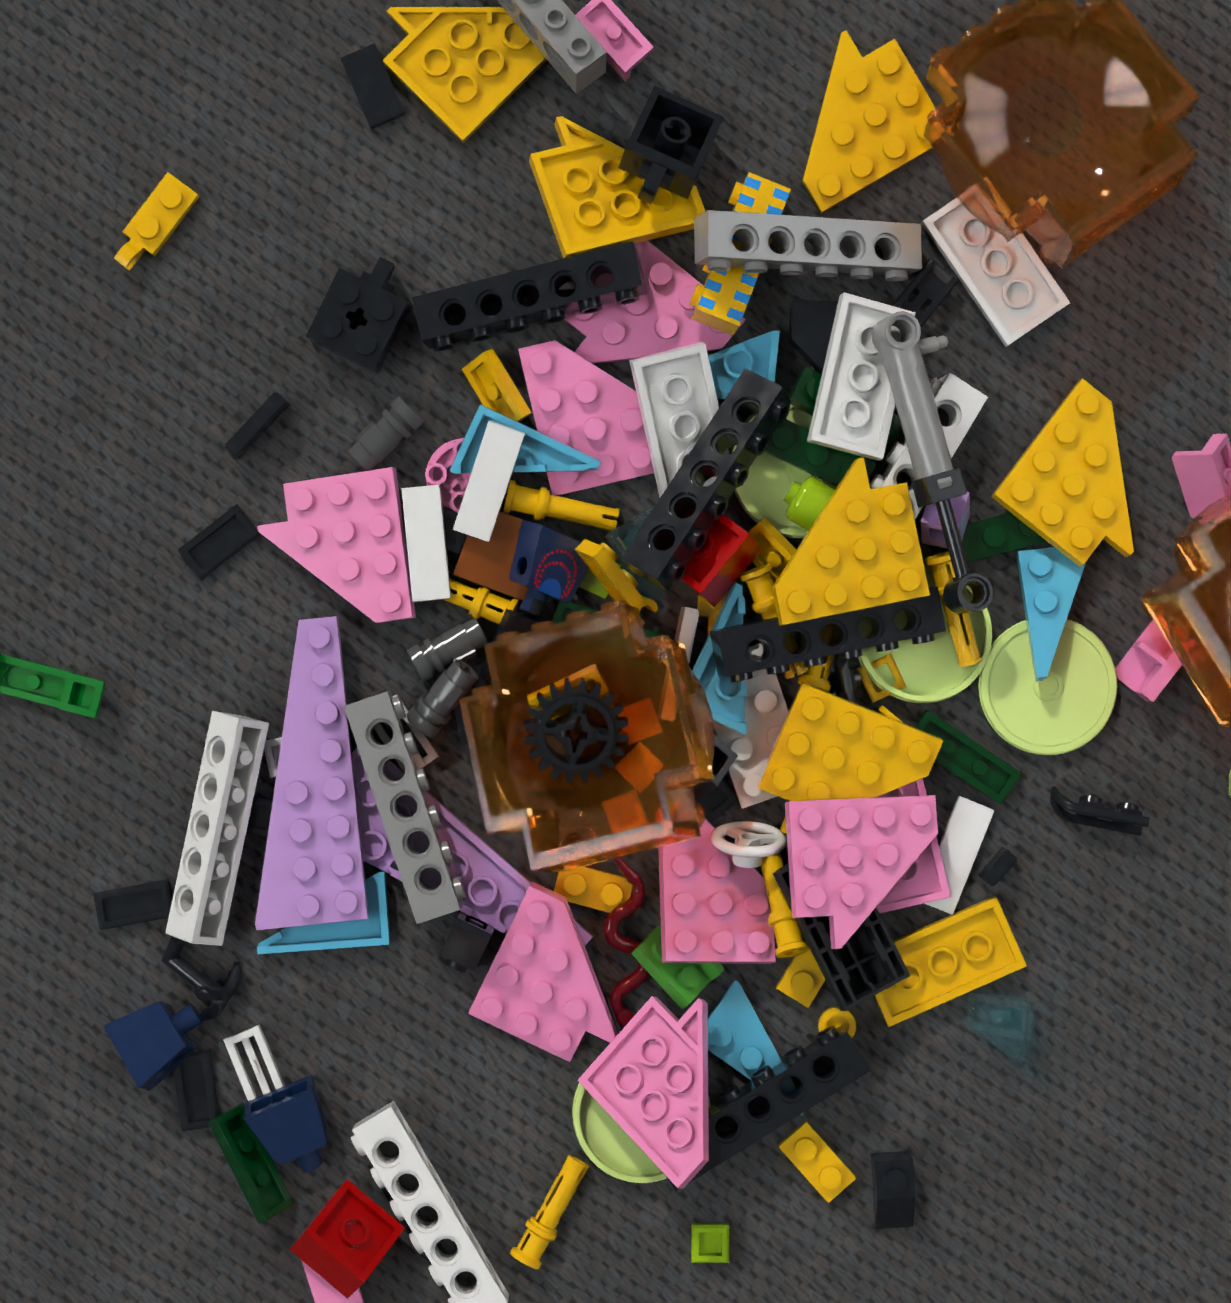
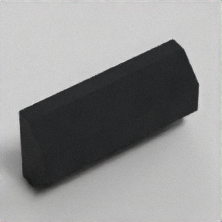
(864, 963)

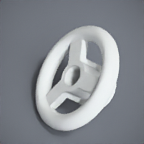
(748, 845)

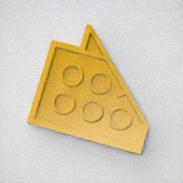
(462, 61)
(867, 122)
(598, 203)
(1072, 479)
(855, 554)
(843, 751)

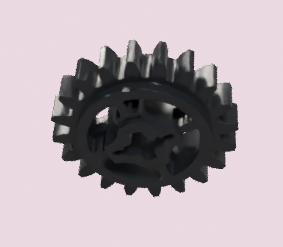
(590, 733)

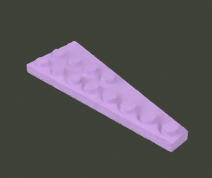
(314, 834)
(489, 881)

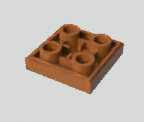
(491, 561)

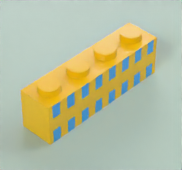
(727, 293)

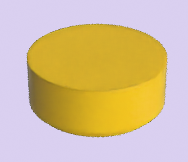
(835, 1017)

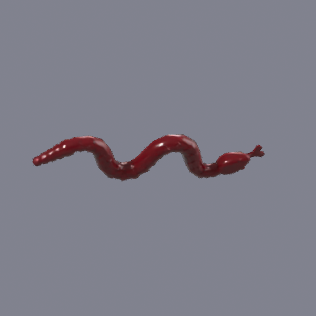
(625, 944)

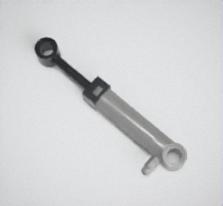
(927, 447)

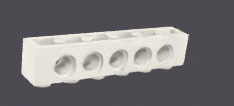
(962, 406)
(217, 828)
(390, 1125)

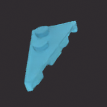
(753, 354)
(536, 454)
(1048, 591)
(724, 697)
(336, 935)
(740, 1038)

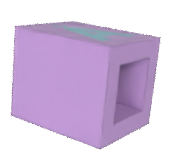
(930, 524)

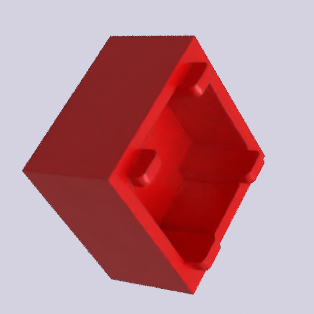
(720, 560)
(347, 1239)

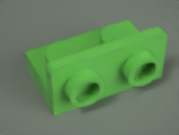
(679, 980)

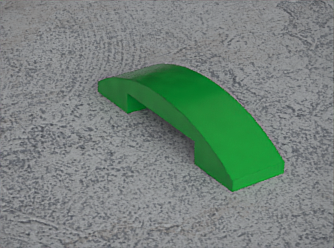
(51, 686)

